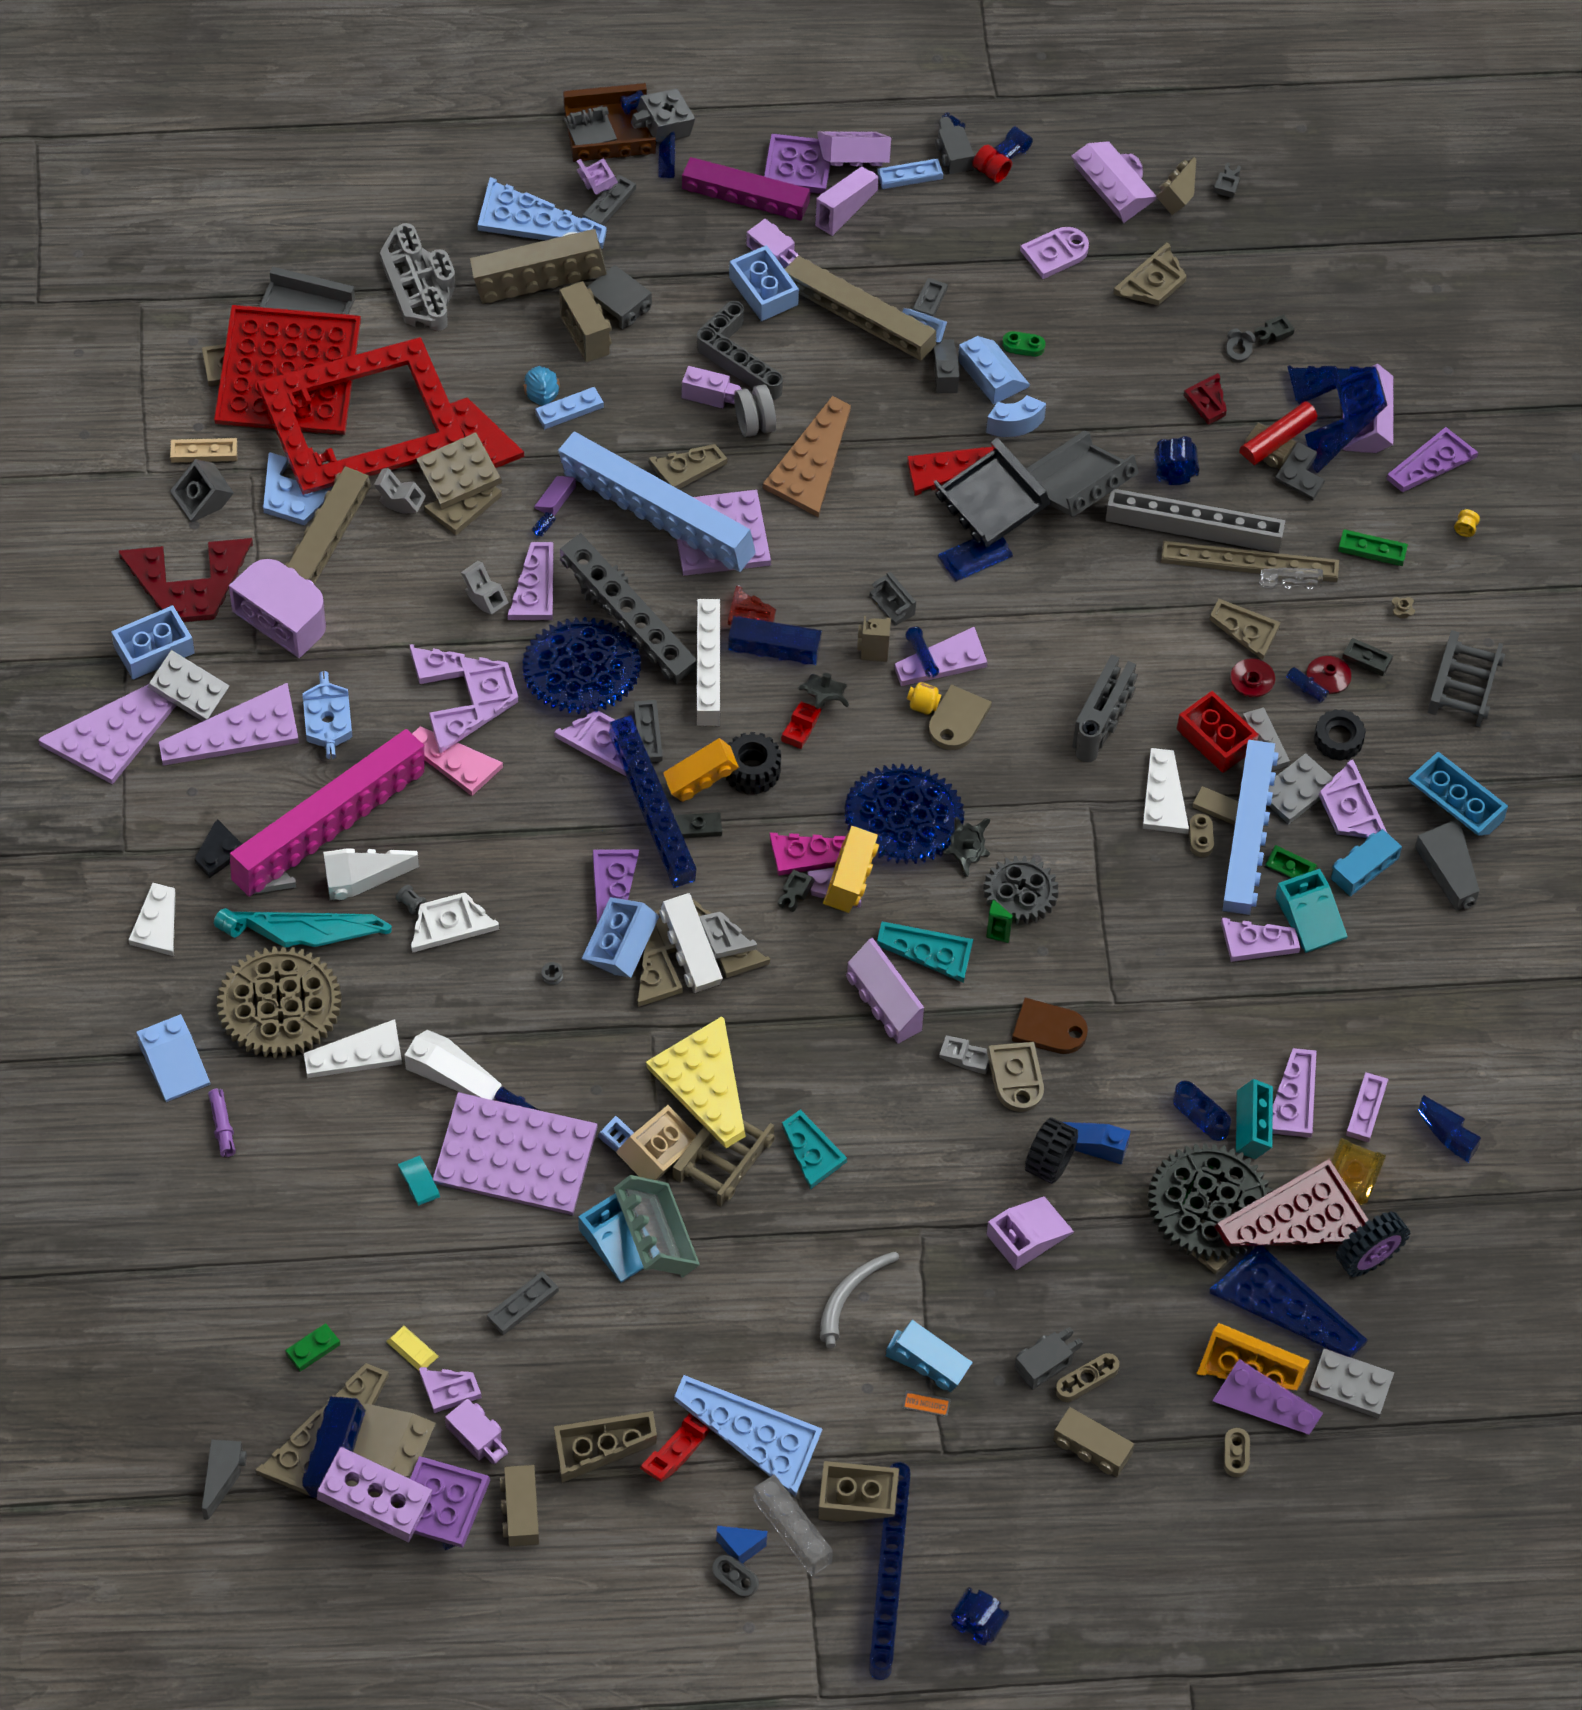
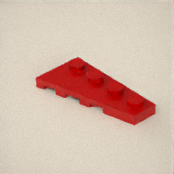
(495, 441)
(941, 466)

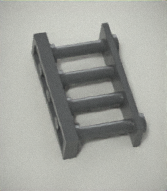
(1445, 682)

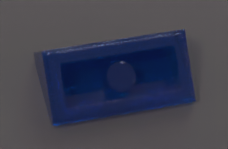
(667, 157)

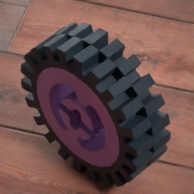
(1373, 1244)

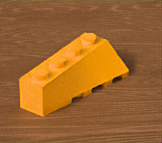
(1230, 1345)

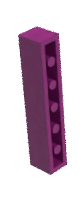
(745, 188)

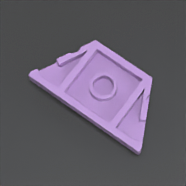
(592, 738)
(1350, 804)

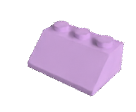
(855, 147)

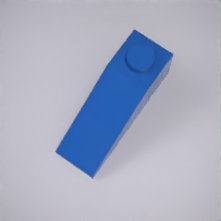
(1102, 1140)

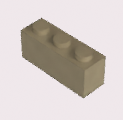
(1093, 1442)
(520, 1505)

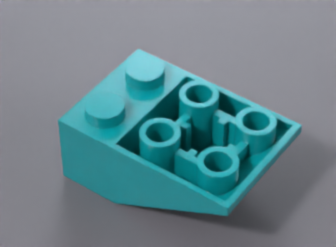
(1311, 910)

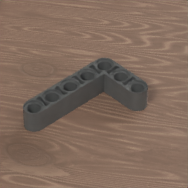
(716, 346)

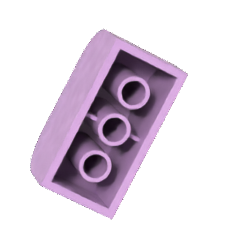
(280, 605)

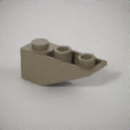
(1178, 187)

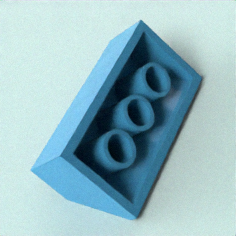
(1459, 794)

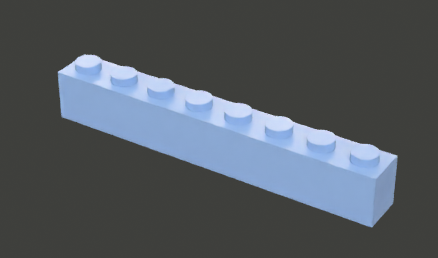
(1249, 827)

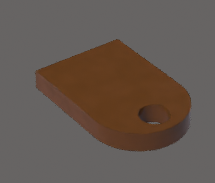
(1049, 1027)

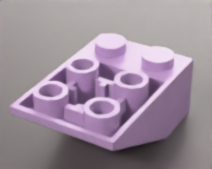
(1027, 1231)

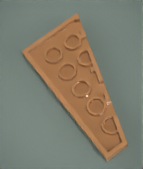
(809, 463)

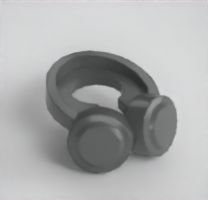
(1234, 337)

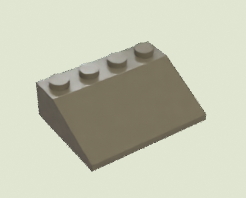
(392, 1440)

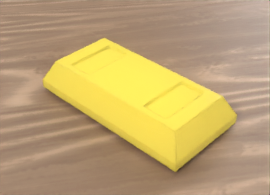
(412, 1348)

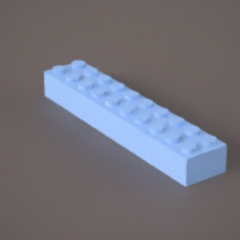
(657, 502)

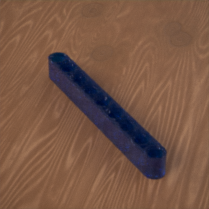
(889, 1581)

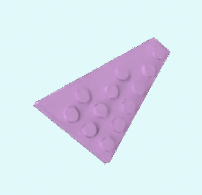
(111, 735)

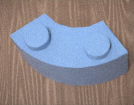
(1016, 418)

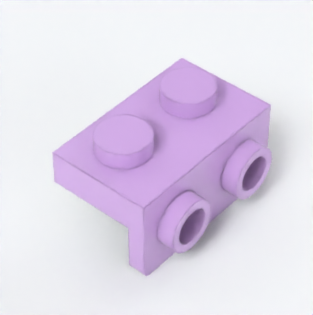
(597, 176)

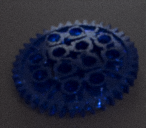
(581, 665)
(906, 811)

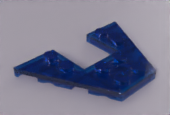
(1360, 398)

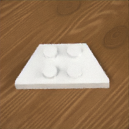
(450, 921)

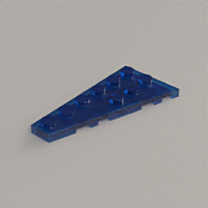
(1276, 1294)

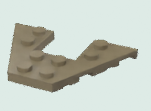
(658, 974)

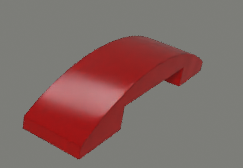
(676, 1450)

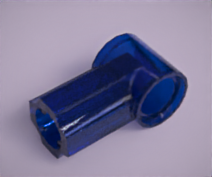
(1015, 142)

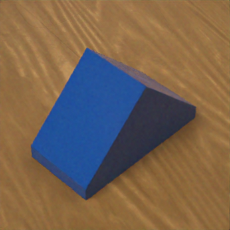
(741, 1542)

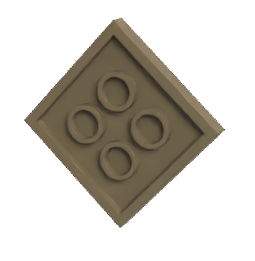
(459, 470)

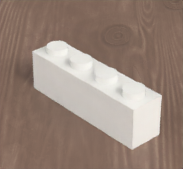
(691, 943)

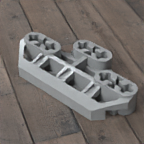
(425, 274)

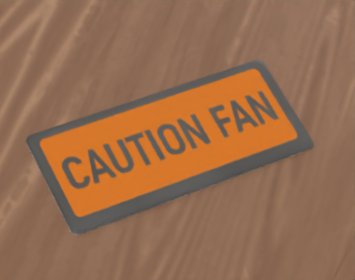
(926, 1403)

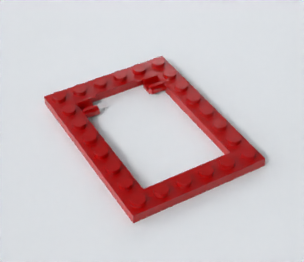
(305, 463)

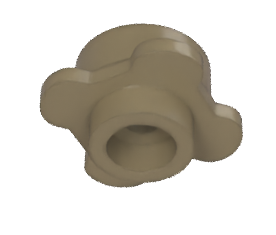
(1403, 612)

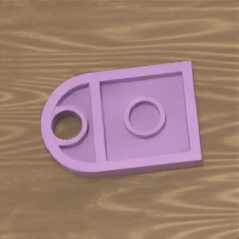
(1056, 251)

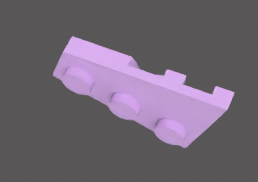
(1256, 941)

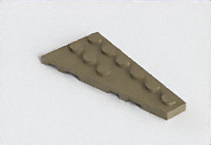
(292, 1459)

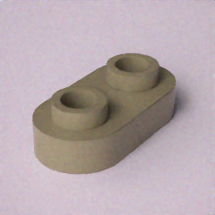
(1201, 833)
(1236, 1454)

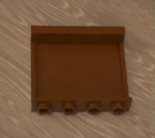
(629, 140)

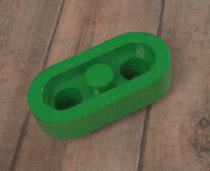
(1023, 344)

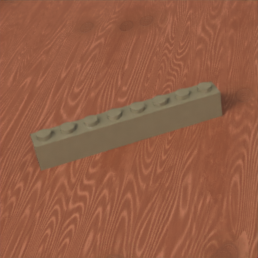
(862, 308)

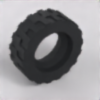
(1343, 719)

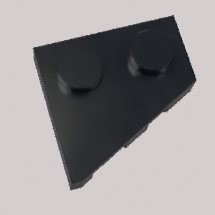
(216, 849)

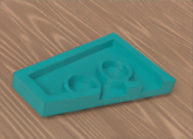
(812, 1148)

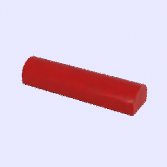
(1279, 433)

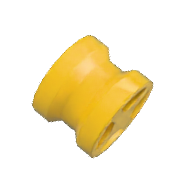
(1467, 523)

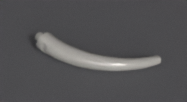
(832, 1310)

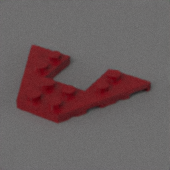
(191, 598)

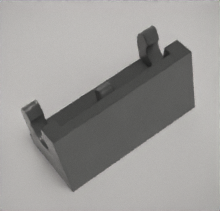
(893, 599)

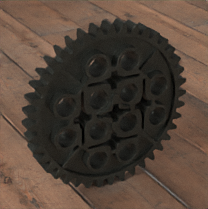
(1194, 1165)

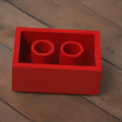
(1216, 731)

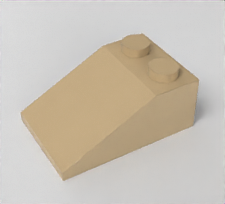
(657, 1144)

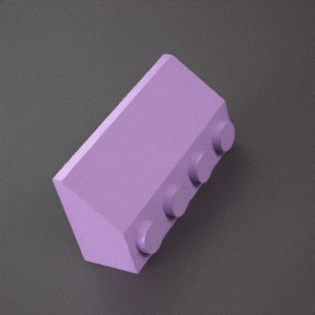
(1113, 179)
(1379, 431)
(885, 992)

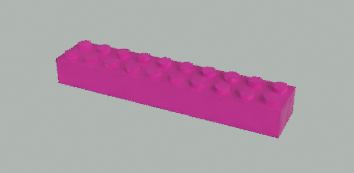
(327, 813)

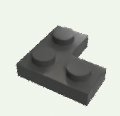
(1296, 474)

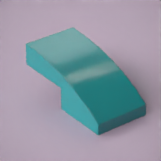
(419, 1180)

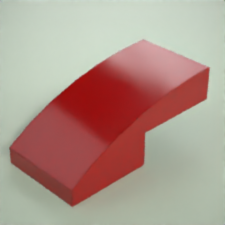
(801, 725)

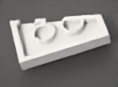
(156, 921)

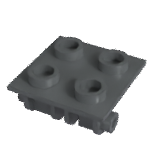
(590, 126)

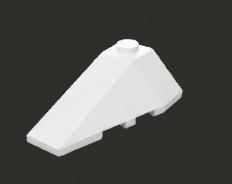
(355, 873)
(447, 1064)

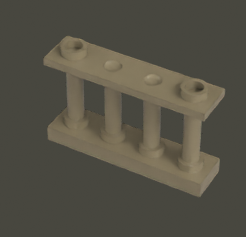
(700, 1149)

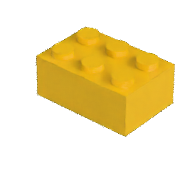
(851, 869)

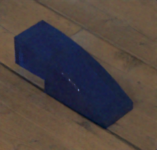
(1449, 1128)

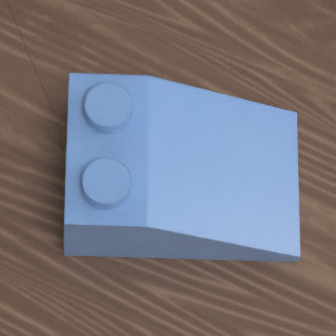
(172, 1058)

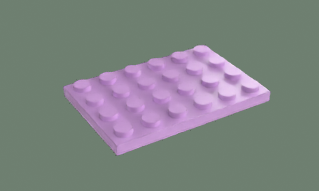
(515, 1153)

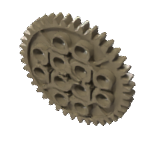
(248, 979)

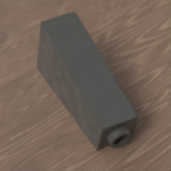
(1450, 863)

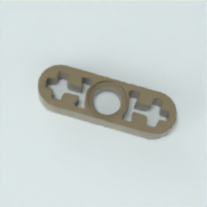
(1091, 1367)

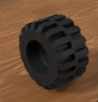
(759, 777)
(1051, 1150)

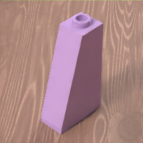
(844, 199)

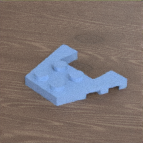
(284, 495)

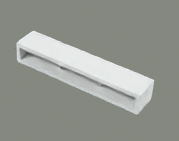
(708, 662)

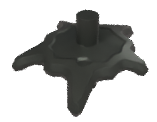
(824, 689)
(968, 843)

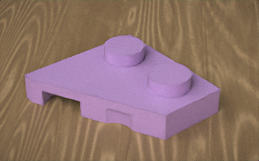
(449, 1388)

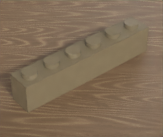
(329, 524)

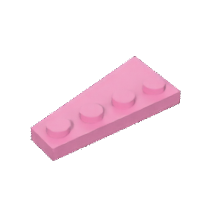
(459, 763)

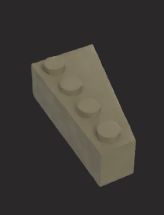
(602, 1441)

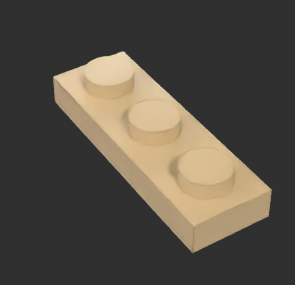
(204, 449)

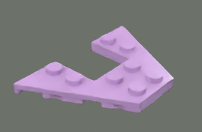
(488, 686)

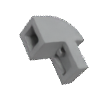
(398, 496)
(481, 590)

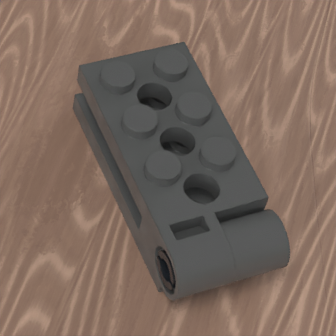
(1095, 725)

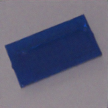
(973, 557)

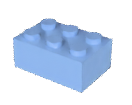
(763, 283)
(149, 640)

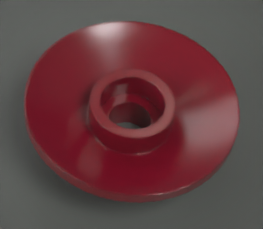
(1256, 671)
(1332, 681)

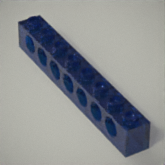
(652, 801)

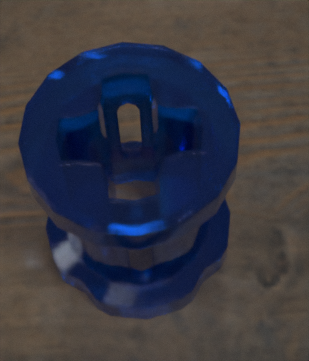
(625, 101)

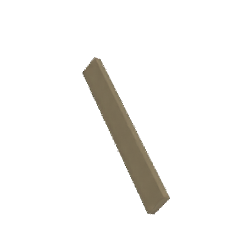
(1242, 560)

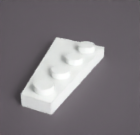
(1164, 797)
(358, 1052)

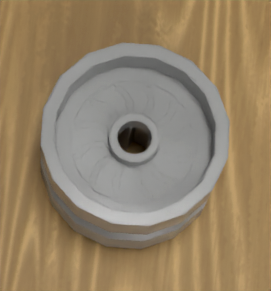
(755, 410)

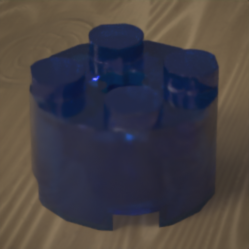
(1176, 460)
(979, 1616)

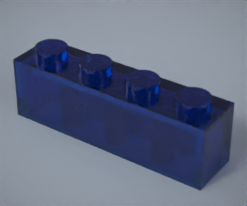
(774, 640)
(338, 1429)

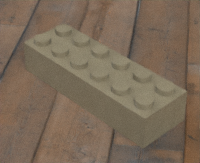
(538, 266)

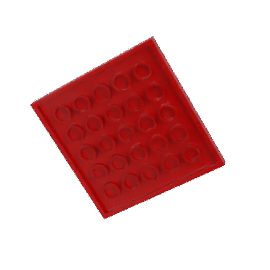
(278, 342)

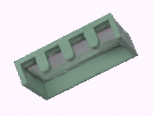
(656, 1225)

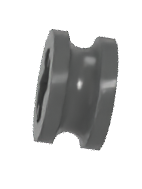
(546, 973)

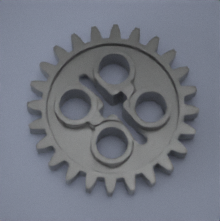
(1021, 888)

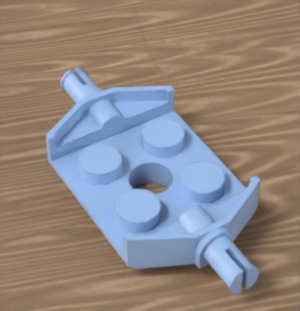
(326, 701)

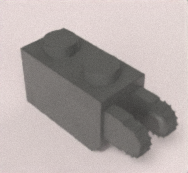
(954, 147)

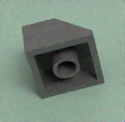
(201, 490)

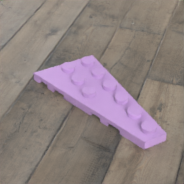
(251, 726)

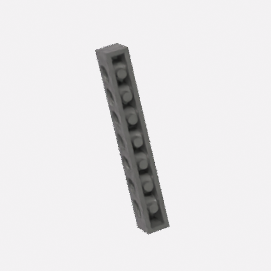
(581, 549)

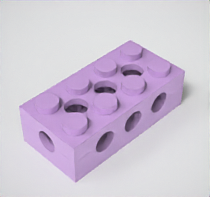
(370, 1478)

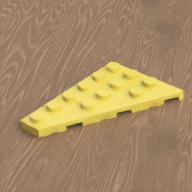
(704, 1080)

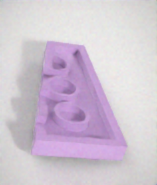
(535, 586)
(951, 656)
(1295, 1096)

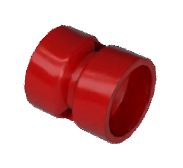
(992, 163)

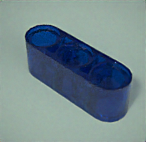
(1204, 1120)

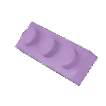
(1367, 1107)

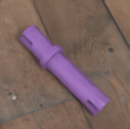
(223, 1129)

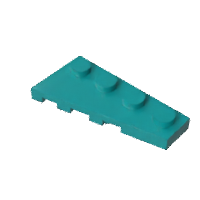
(932, 949)

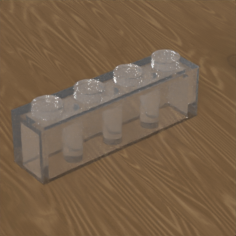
(793, 1525)

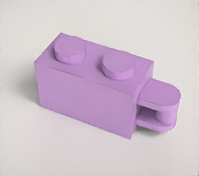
(779, 244)
(708, 387)
(476, 1431)

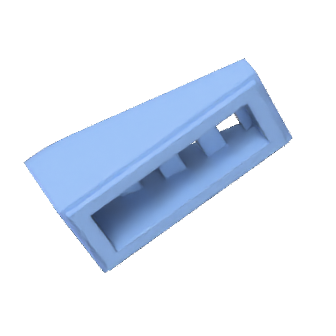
(611, 1141)

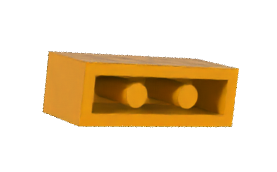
(701, 770)

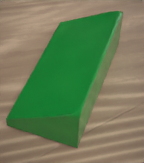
(1289, 863)
(999, 923)

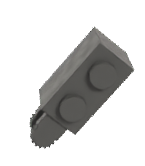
(1046, 1357)

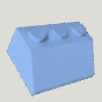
(991, 369)
(620, 936)

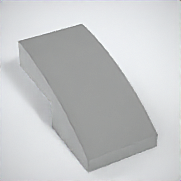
(964, 1055)

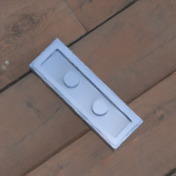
(910, 173)

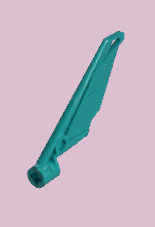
(301, 928)

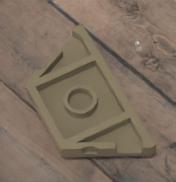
(1153, 279)

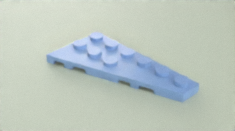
(529, 216)
(761, 1434)

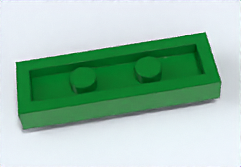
(1373, 547)

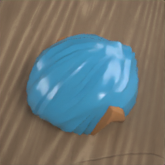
(541, 385)

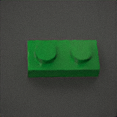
(312, 1347)

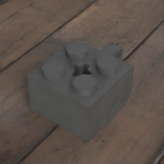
(664, 114)

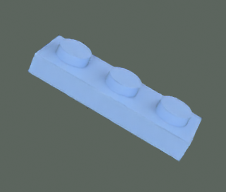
(569, 408)

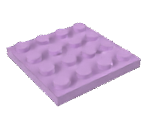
(744, 509)

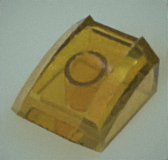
(1358, 1169)

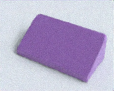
(556, 494)

